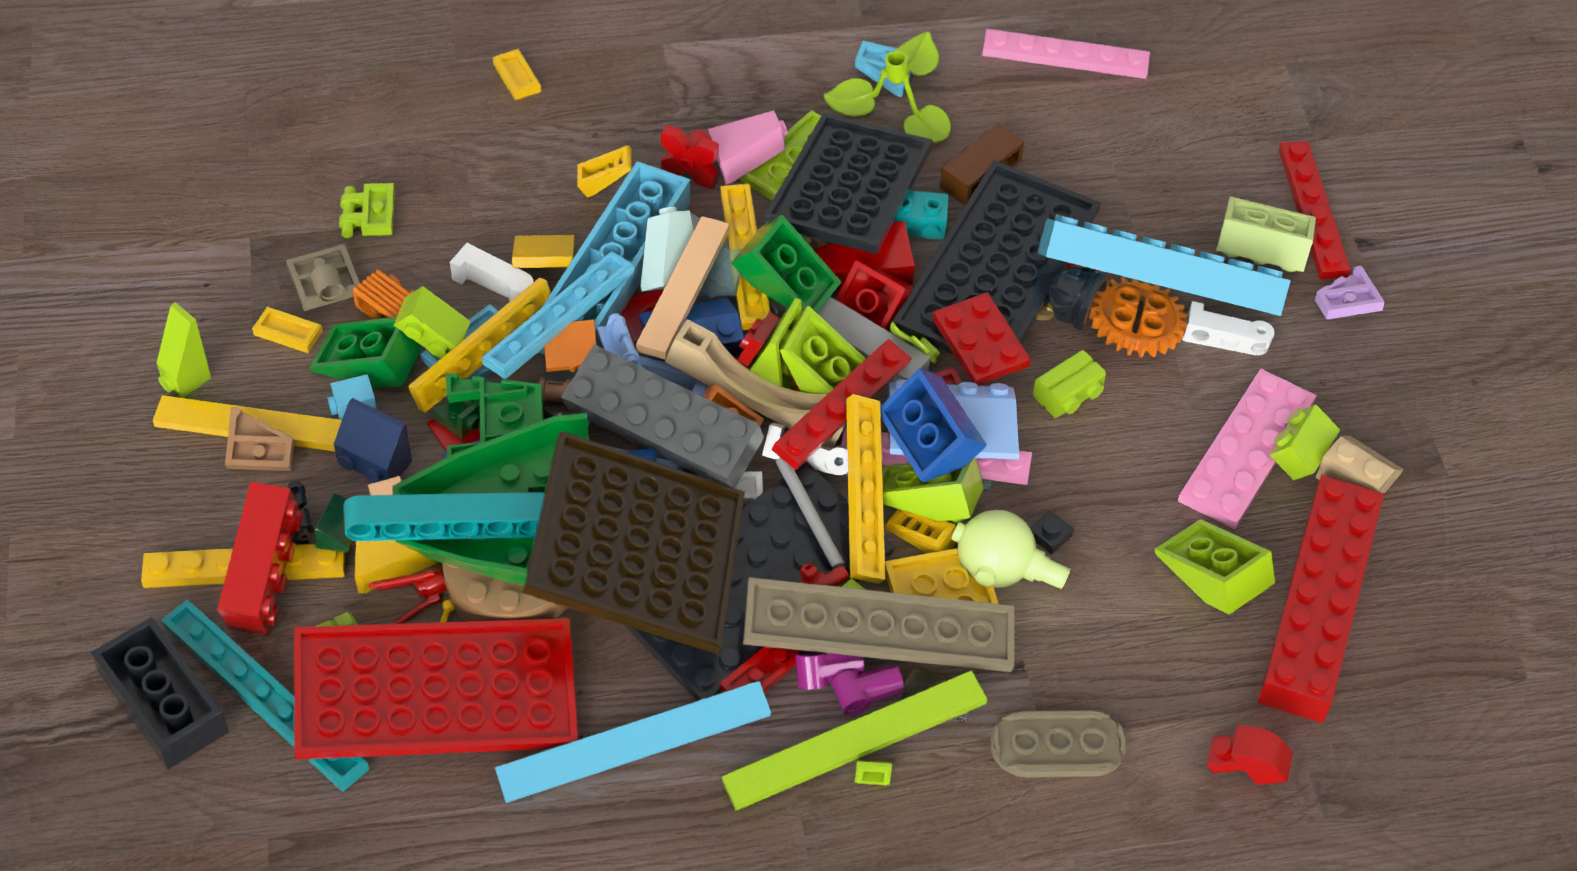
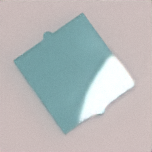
(723, 276)

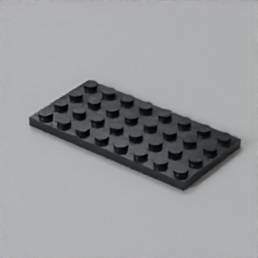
(995, 252)
(770, 546)

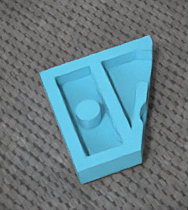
(872, 60)

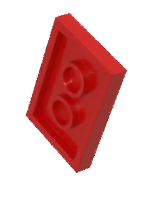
(981, 339)

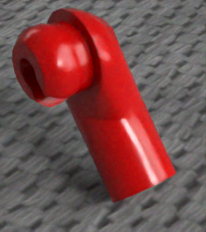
(810, 575)

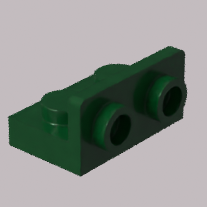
(459, 417)

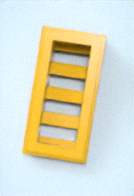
(599, 172)
(938, 540)

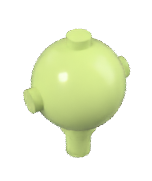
(1002, 550)

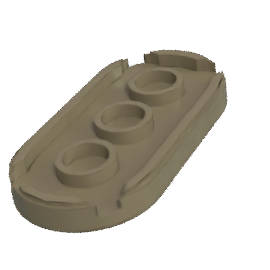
(1058, 743)

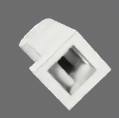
(488, 272)
(1227, 331)
(824, 459)

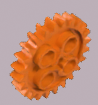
(1160, 321)

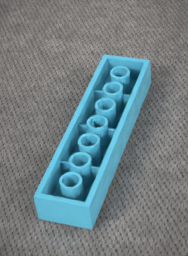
(624, 232)
(1170, 268)

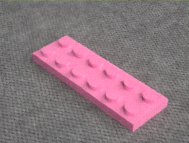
(1240, 456)

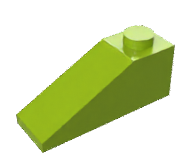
(182, 354)

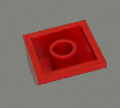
(874, 293)

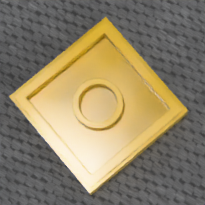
(543, 251)

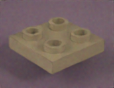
(323, 277)

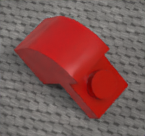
(1253, 750)

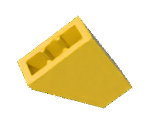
(385, 560)

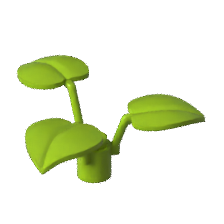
(916, 56)

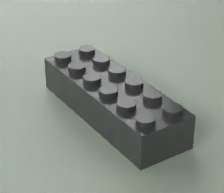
(663, 417)

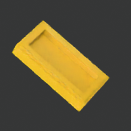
(516, 74)
(287, 330)

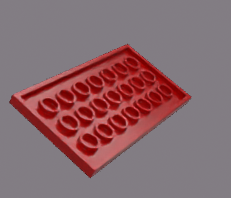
(433, 688)

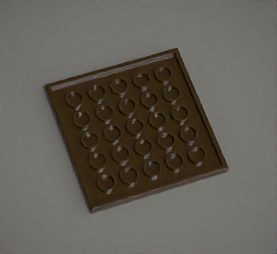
(636, 543)

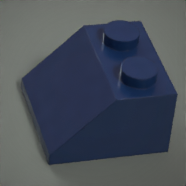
(372, 443)

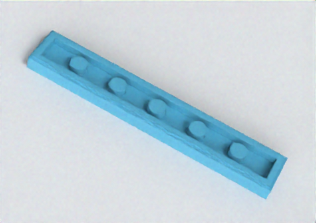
(557, 315)

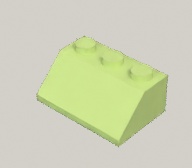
(1266, 234)

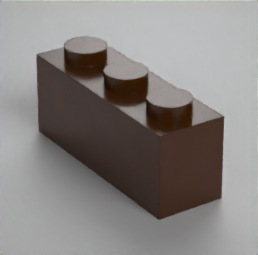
(966, 170)

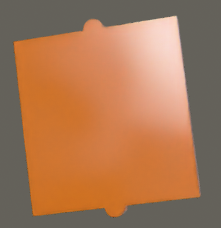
(570, 346)

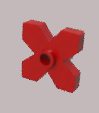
(690, 154)

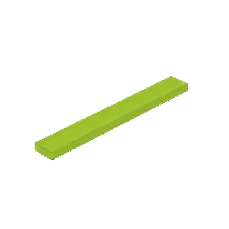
(853, 740)

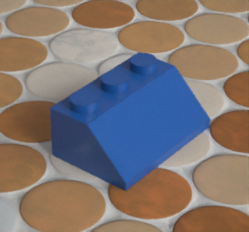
(716, 316)
(931, 426)

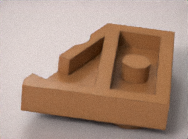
(257, 445)

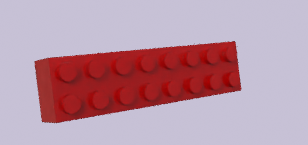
(1321, 599)

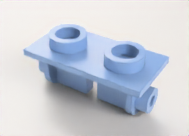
(617, 339)

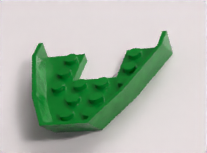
(502, 465)

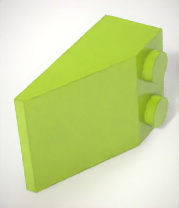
(818, 354)
(769, 361)
(940, 499)
(1218, 565)

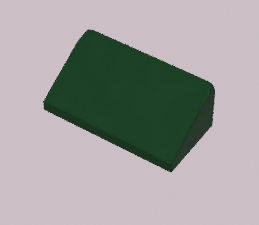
(331, 527)

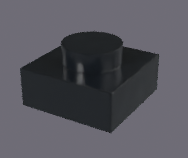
(1051, 532)

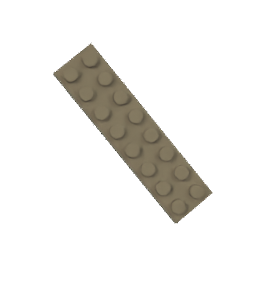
(879, 624)

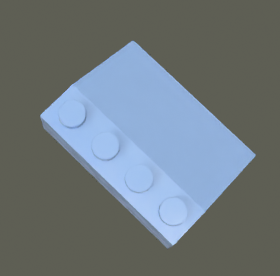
(991, 412)

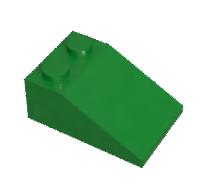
(785, 266)
(367, 348)

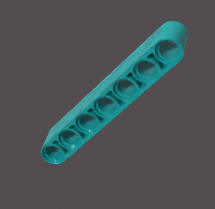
(442, 516)

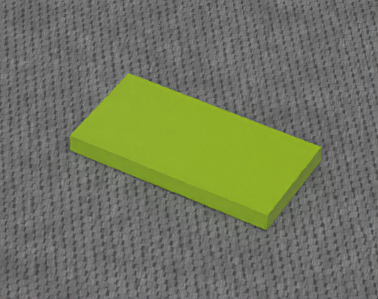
(771, 174)

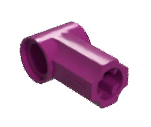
(819, 668)
(858, 690)

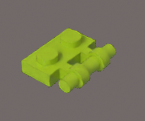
(376, 213)

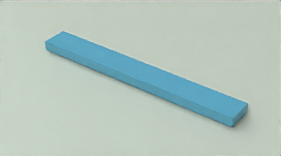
(632, 741)

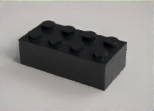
(160, 692)

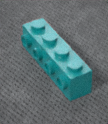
(924, 214)

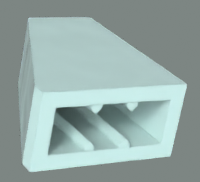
(664, 244)

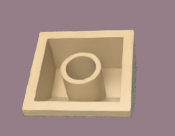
(1358, 465)

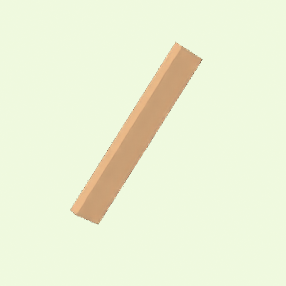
(683, 287)

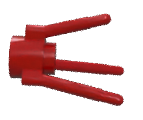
(427, 584)

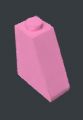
(748, 144)

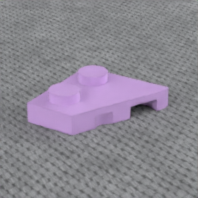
(1349, 296)

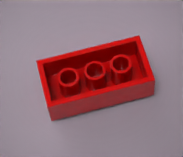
(260, 559)

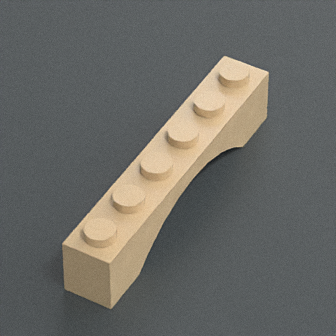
(707, 360)

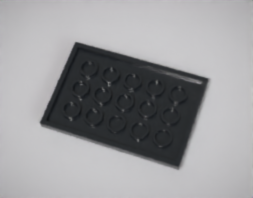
(850, 182)

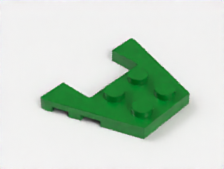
(502, 405)

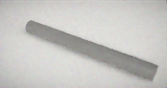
(810, 514)

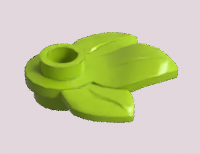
(922, 344)

